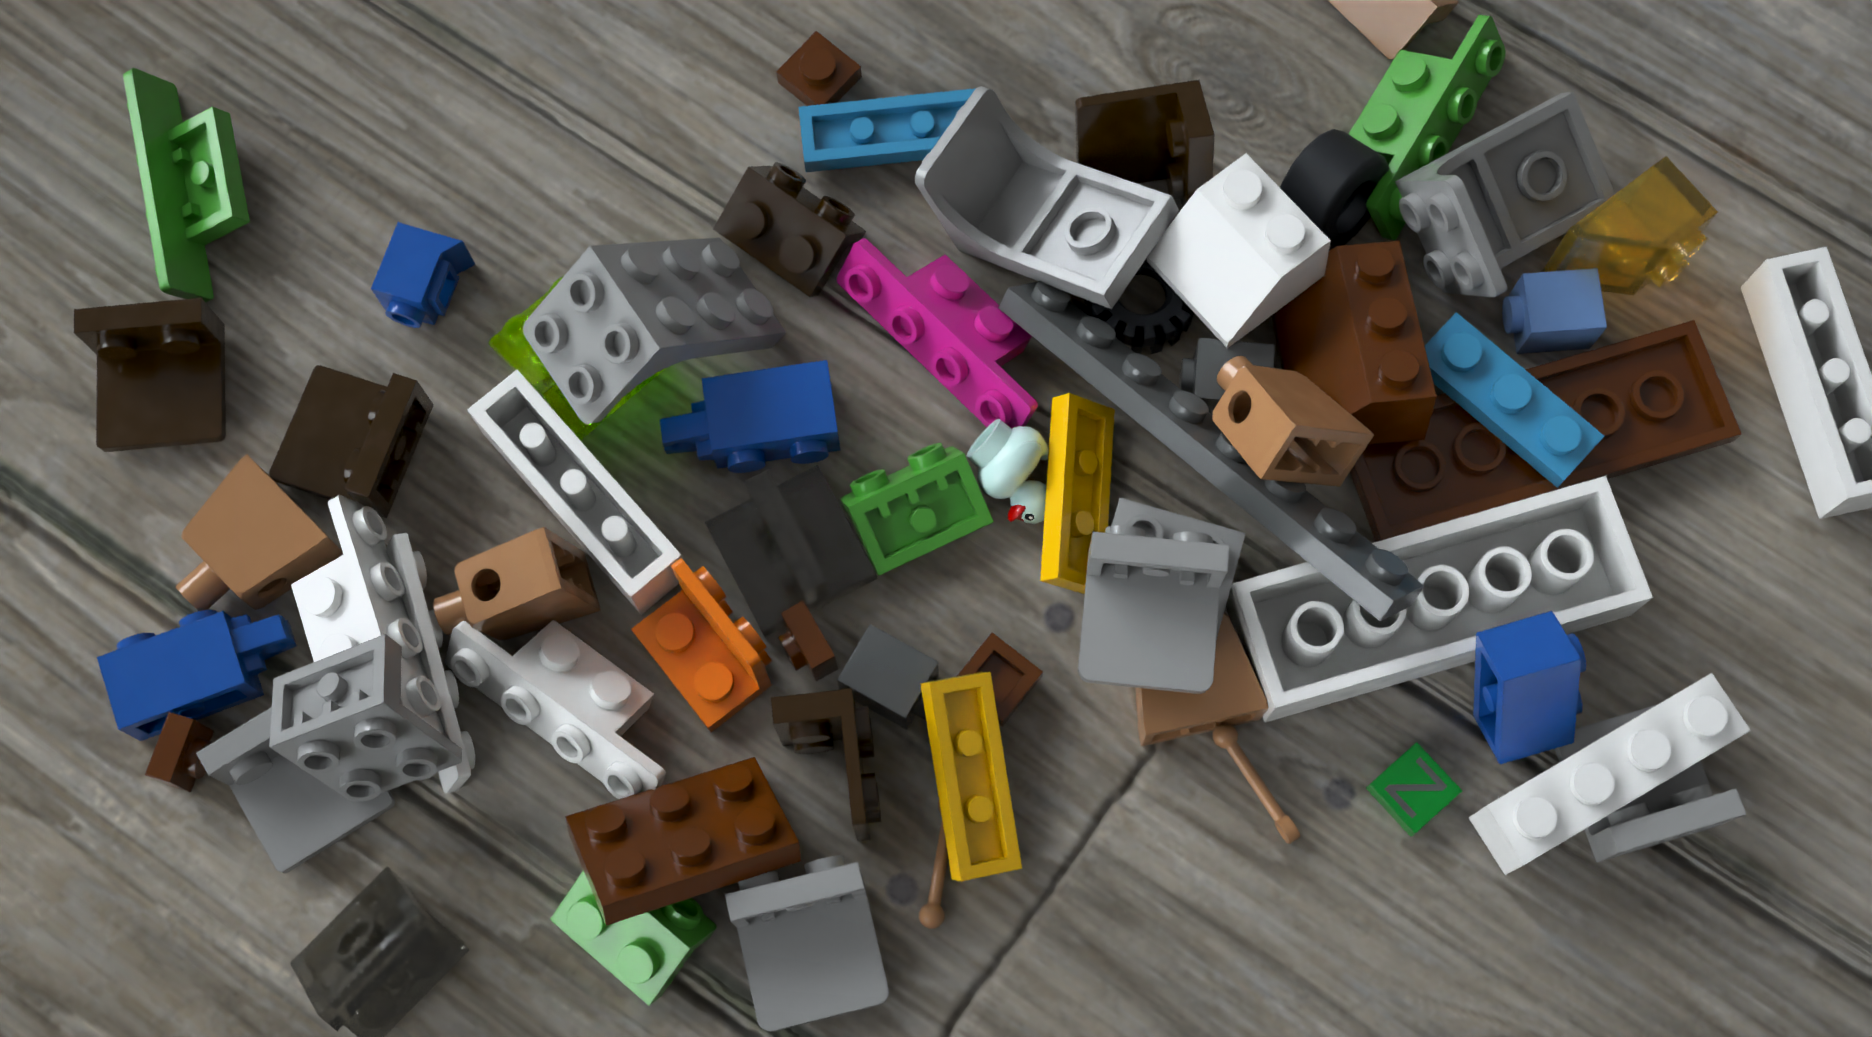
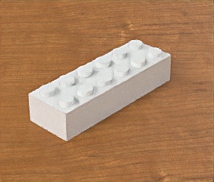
(1477, 573)

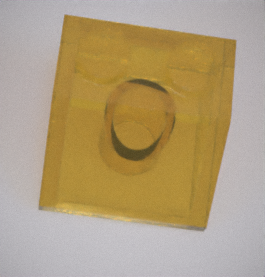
(1639, 232)

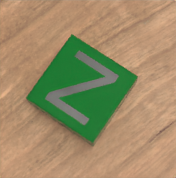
(1413, 789)

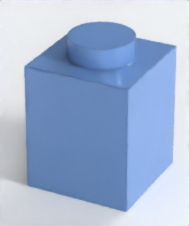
(1555, 311)

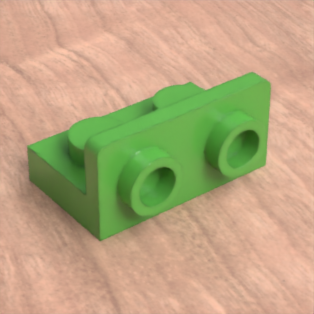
(916, 507)

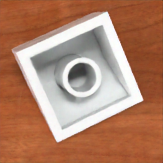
(1239, 251)

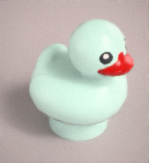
(1004, 463)

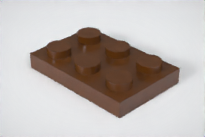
(682, 840)

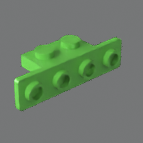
(1422, 111)
(187, 182)

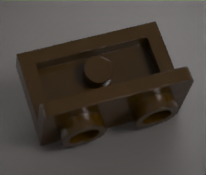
(788, 226)

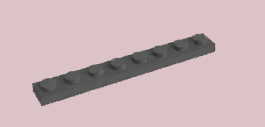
(1183, 424)

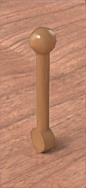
(1226, 737)
(932, 914)

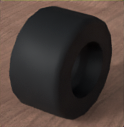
(1334, 182)

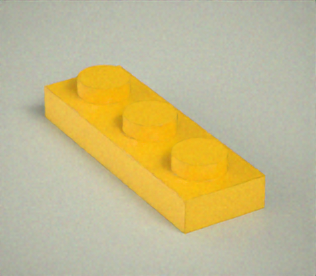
(1075, 487)
(971, 776)

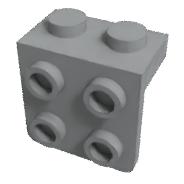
(1151, 610)
(808, 944)

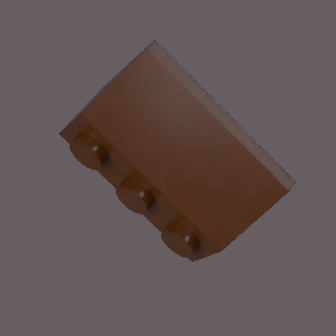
(1362, 341)

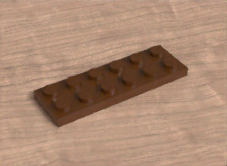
(1645, 394)

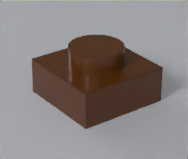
(819, 72)
(805, 642)
(1010, 673)
(175, 754)

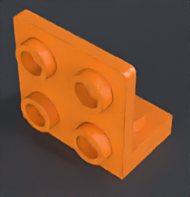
(702, 652)

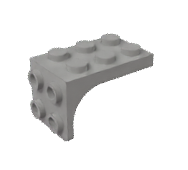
(1504, 196)
(1036, 210)
(641, 310)

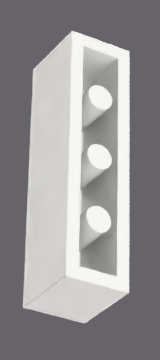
(1817, 375)
(578, 490)
(1608, 774)

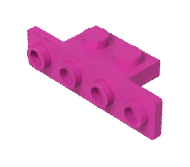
(946, 327)

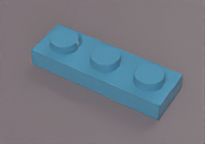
(876, 129)
(1509, 400)

